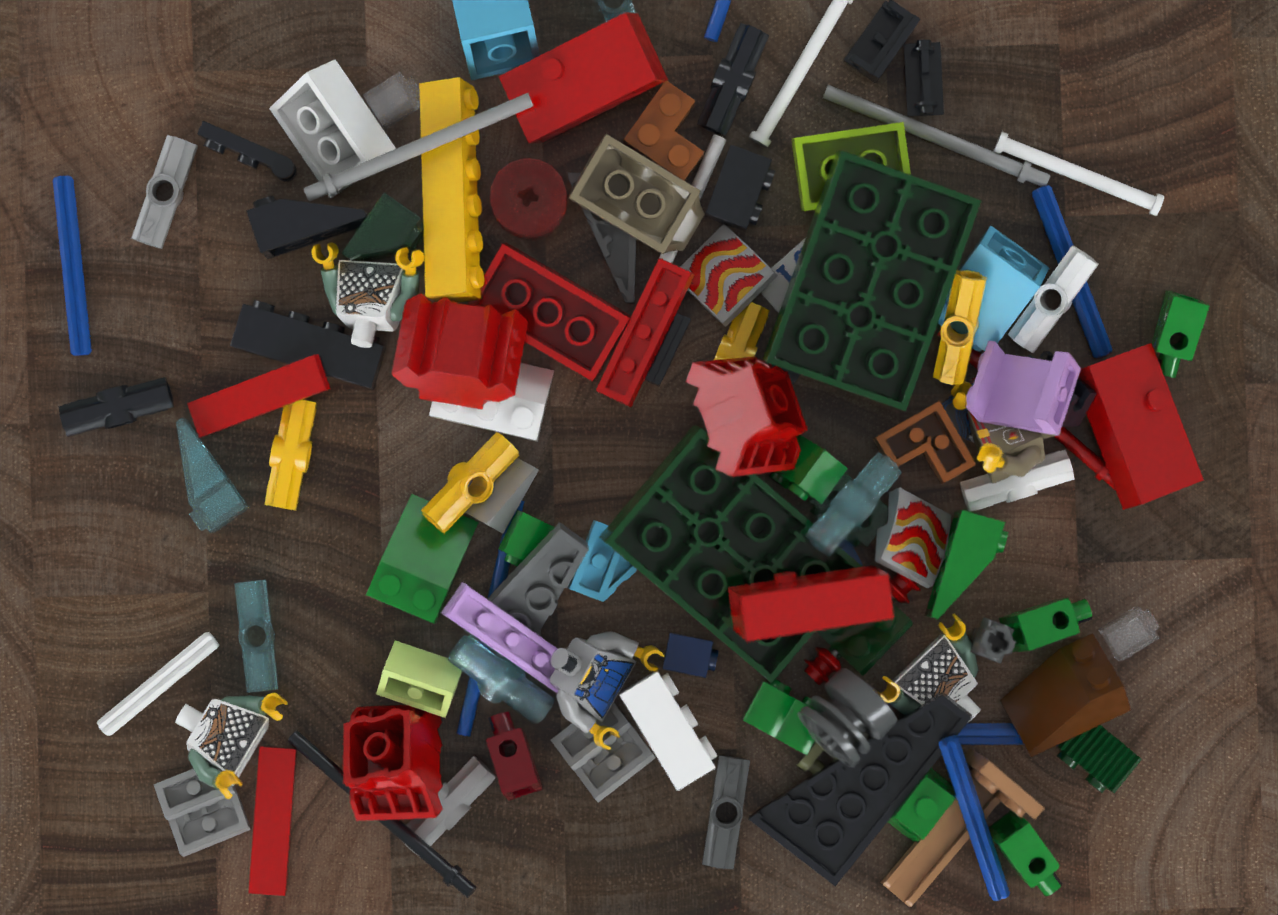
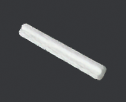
(157, 683)

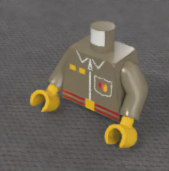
(1002, 448)

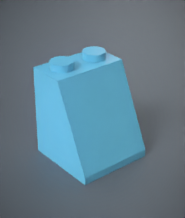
(495, 35)
(1010, 284)

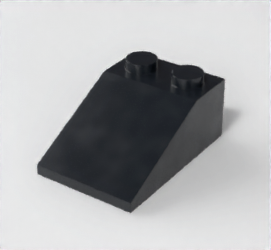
(292, 224)

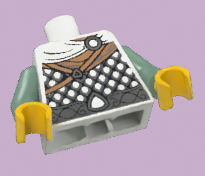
(369, 293)
(939, 668)
(227, 736)

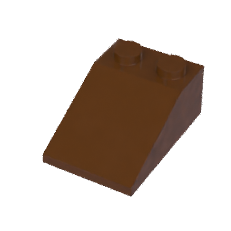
(1066, 696)

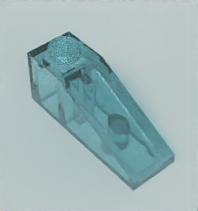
(208, 488)

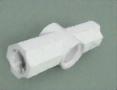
(1038, 317)
(981, 493)

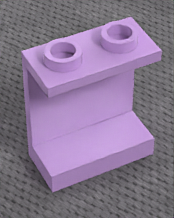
(1022, 390)

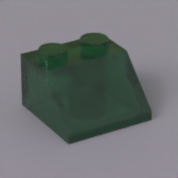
(385, 232)

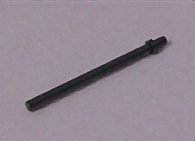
(451, 874)

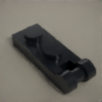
(249, 152)

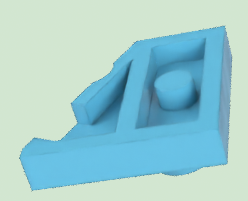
(601, 568)

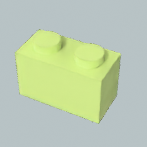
(419, 679)

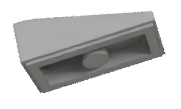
(506, 496)

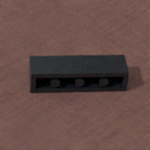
(294, 339)

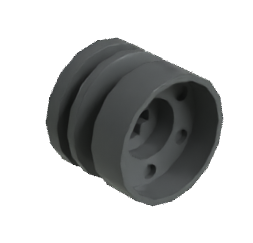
(841, 724)

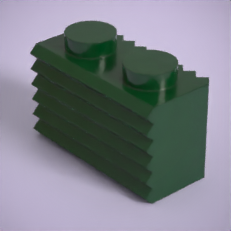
(1101, 756)

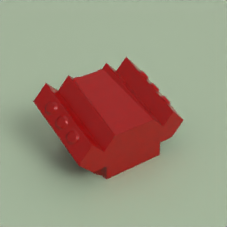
(459, 351)
(748, 414)
(392, 763)

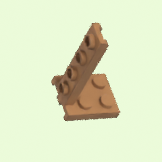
(930, 856)

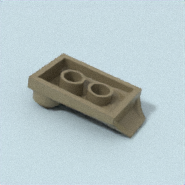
(638, 197)

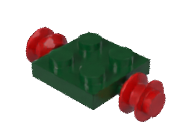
(864, 642)

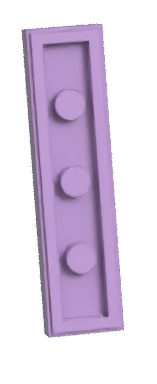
(502, 633)

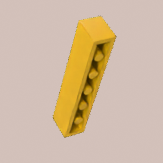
(451, 194)

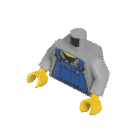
(592, 675)

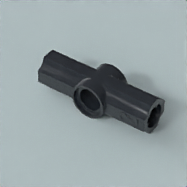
(733, 79)
(116, 406)

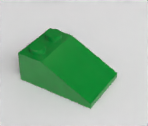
(969, 551)
(421, 562)

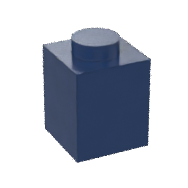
(689, 655)

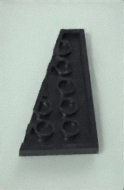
(844, 807)

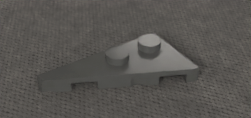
(617, 249)

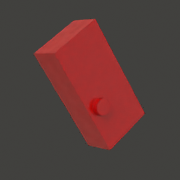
(584, 77)
(560, 314)
(1139, 428)
(810, 602)

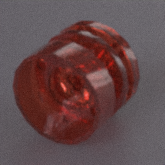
(540, 217)

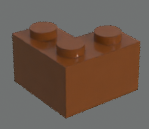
(656, 132)
(930, 434)

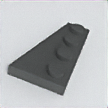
(538, 581)

